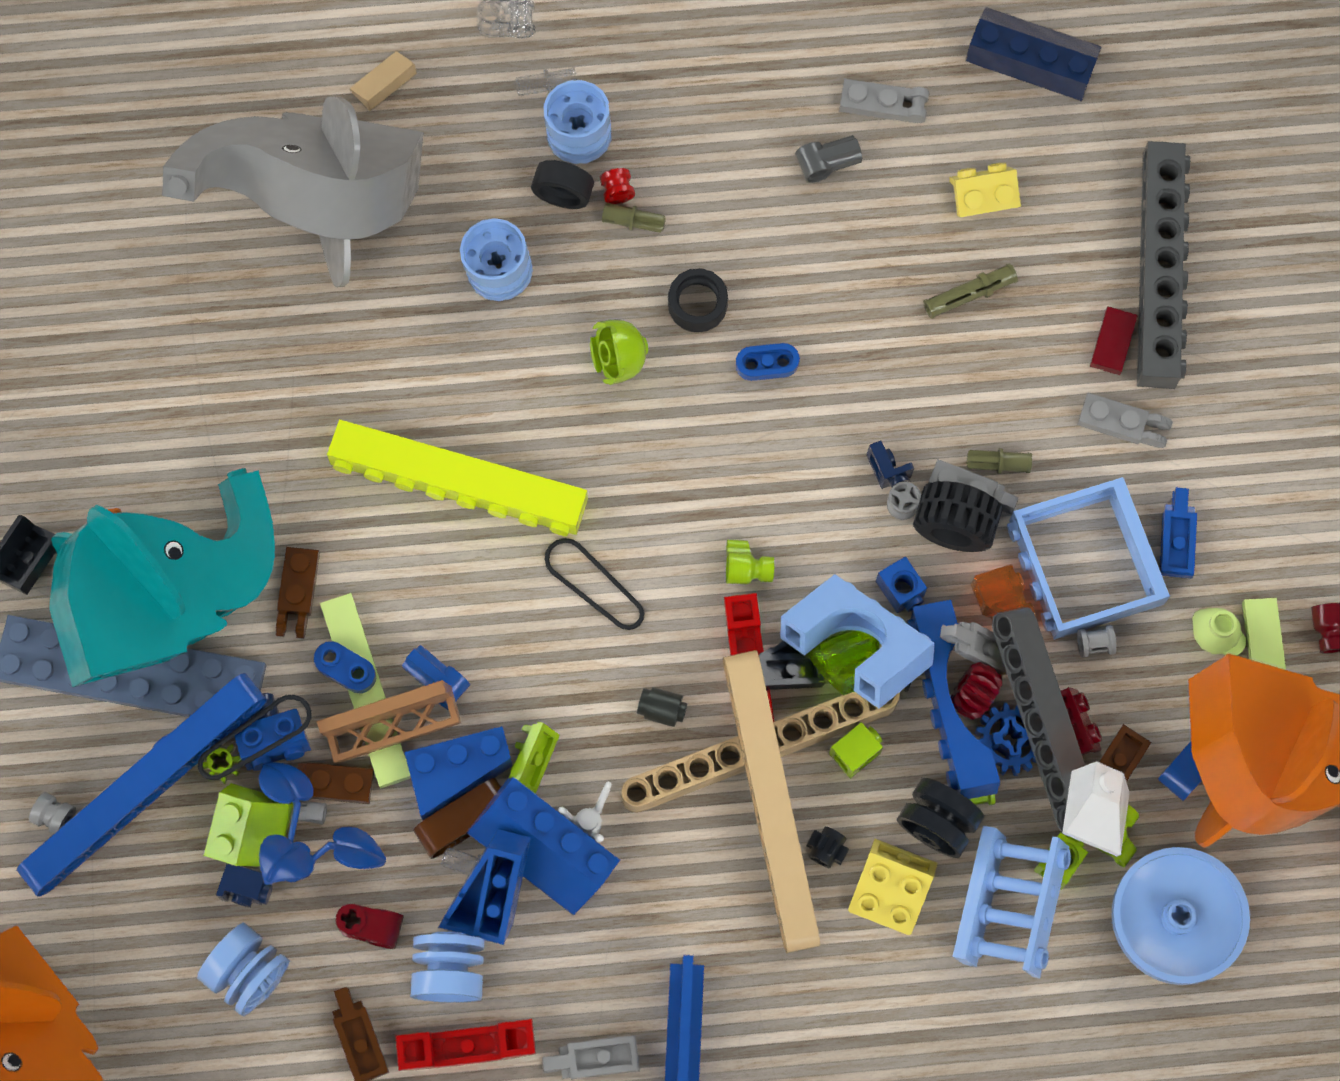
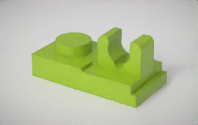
(534, 755)

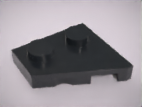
(789, 669)

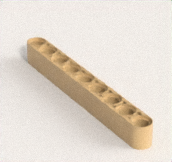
(719, 771)
(771, 801)

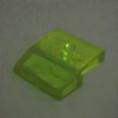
(841, 655)

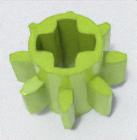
(220, 753)

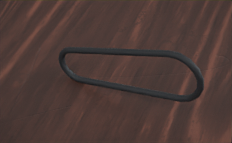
(605, 572)
(261, 752)

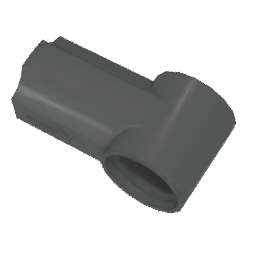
(821, 160)

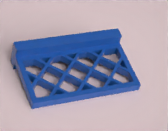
(684, 1021)

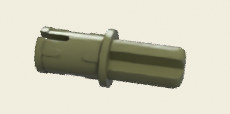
(633, 218)
(999, 461)

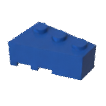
(455, 767)
(491, 892)

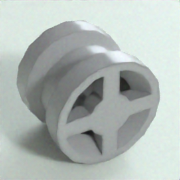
(905, 493)

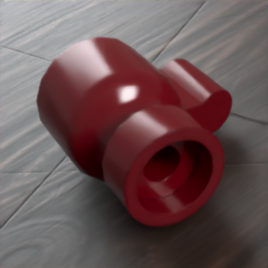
(1327, 623)

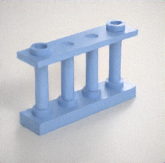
(987, 880)

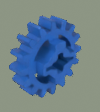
(996, 740)

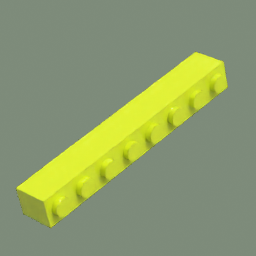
(457, 477)

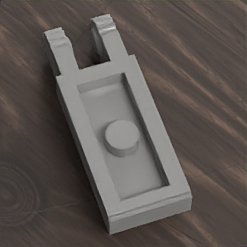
(1122, 421)

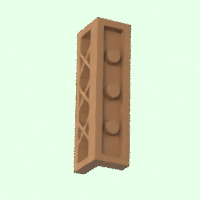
(387, 709)

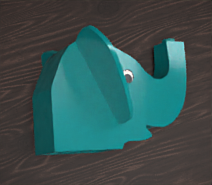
(148, 587)

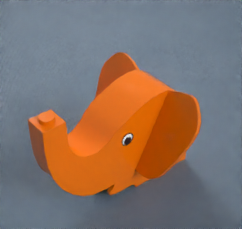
(1262, 747)
(39, 1019)

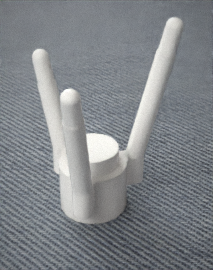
(588, 818)

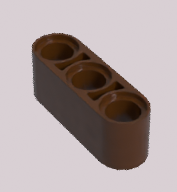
(451, 823)

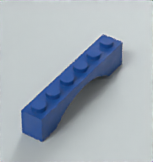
(969, 761)

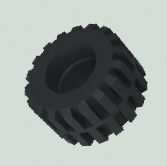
(957, 516)

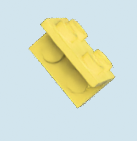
(892, 887)

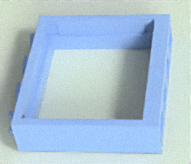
(1135, 538)

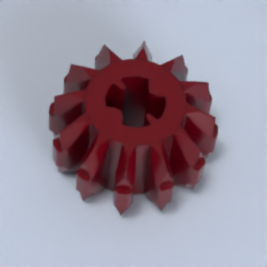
(976, 690)

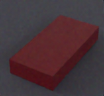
(1113, 340)

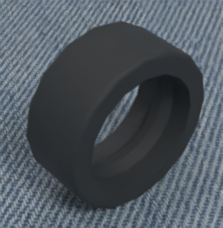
(562, 184)
(697, 277)

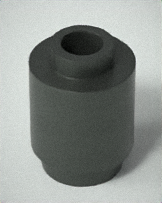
(662, 706)

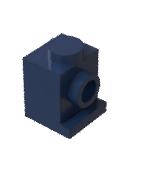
(244, 886)

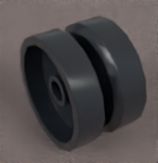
(940, 817)

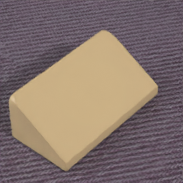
(383, 80)

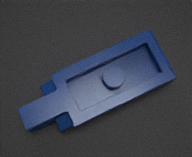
(1178, 537)

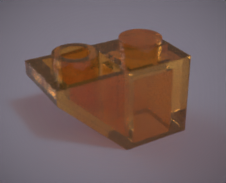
(999, 591)

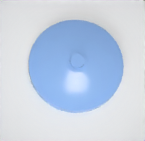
(1180, 916)

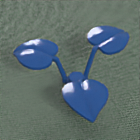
(291, 861)

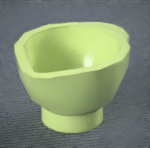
(1218, 631)

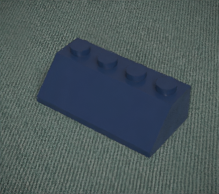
(1033, 53)

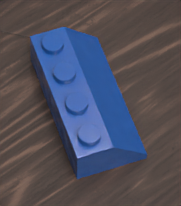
(560, 855)

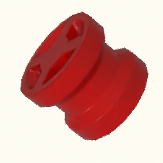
(617, 186)

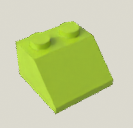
(242, 823)

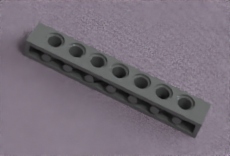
(1152, 368)

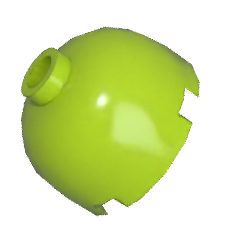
(618, 350)

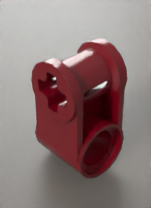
(376, 925)

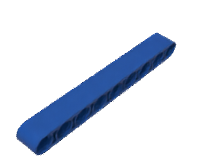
(140, 785)

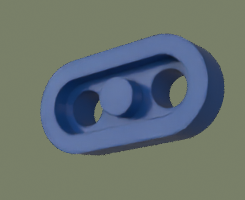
(766, 360)
(343, 667)

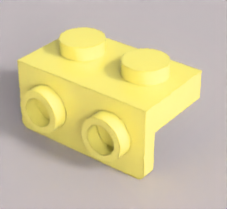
(985, 190)

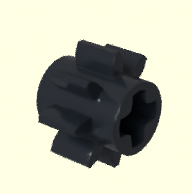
(827, 847)

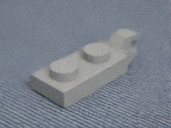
(947, 472)
(974, 644)
(595, 1058)

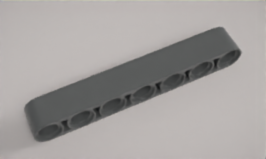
(1039, 703)

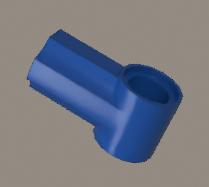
(429, 669)

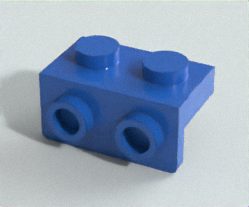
(269, 730)

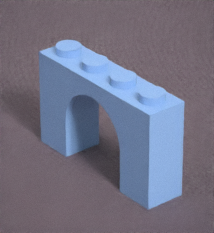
(842, 607)

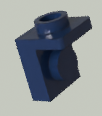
(883, 465)

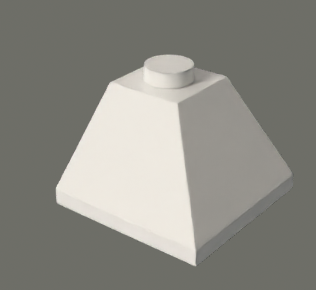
(1097, 807)

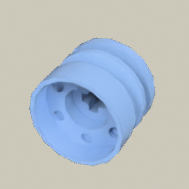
(577, 121)
(495, 243)
(237, 964)
(447, 968)

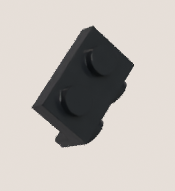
(24, 554)

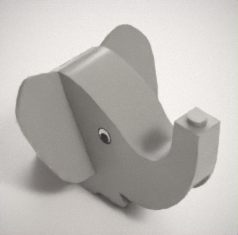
(307, 171)

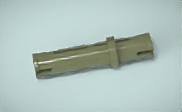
(981, 286)

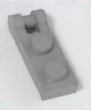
(884, 101)

